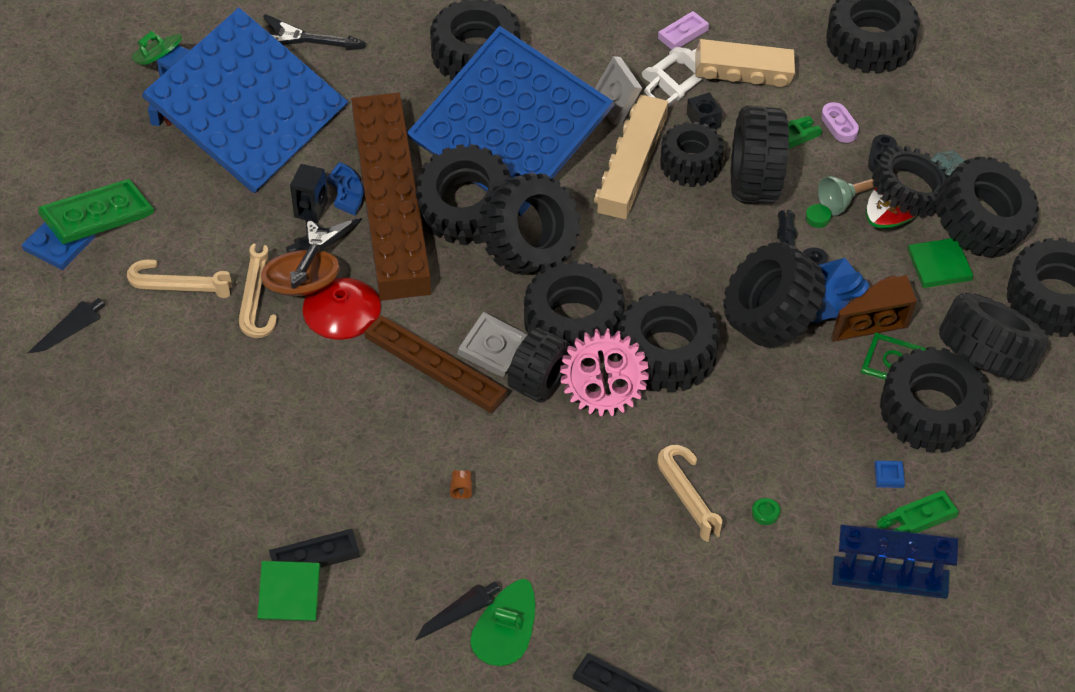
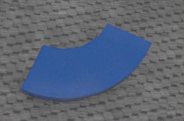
(348, 188)

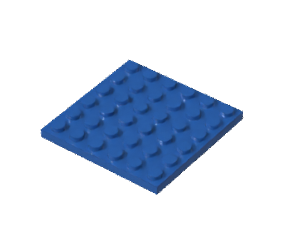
(245, 99)
(514, 106)

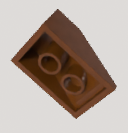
(879, 310)

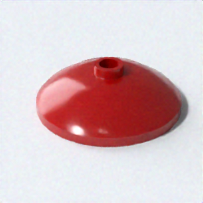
(342, 309)

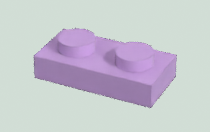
(683, 30)

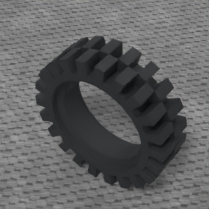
(899, 193)

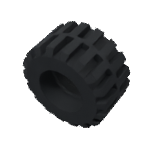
(688, 167)
(537, 365)

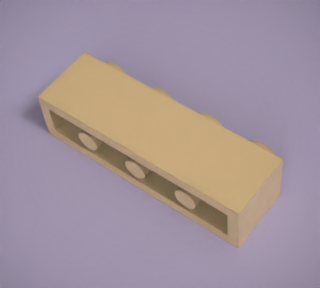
(744, 63)

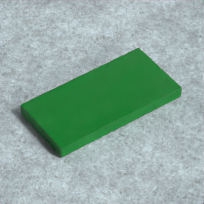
(95, 211)

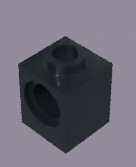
(704, 110)

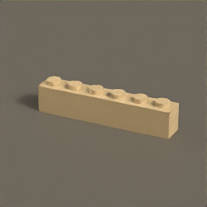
(632, 157)

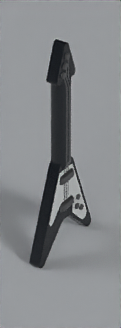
(290, 34)
(318, 240)

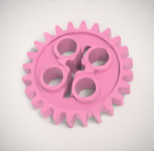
(580, 376)

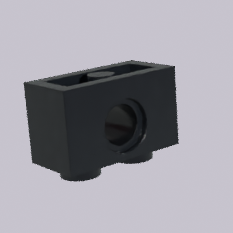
(309, 192)

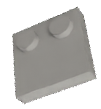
(619, 86)
(491, 344)

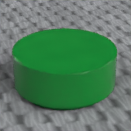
(818, 215)
(765, 511)

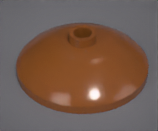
(321, 273)

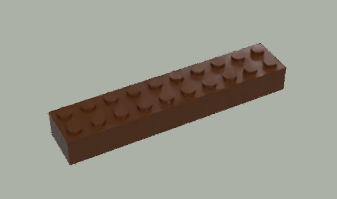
(390, 197)

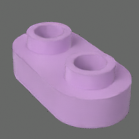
(843, 126)

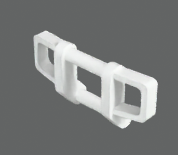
(657, 76)

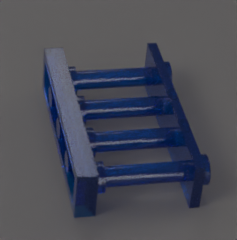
(894, 577)

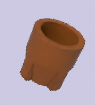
(461, 480)

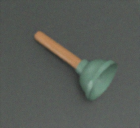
(837, 193)

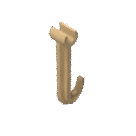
(218, 283)
(251, 296)
(704, 518)

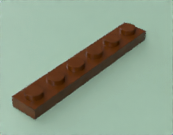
(436, 364)

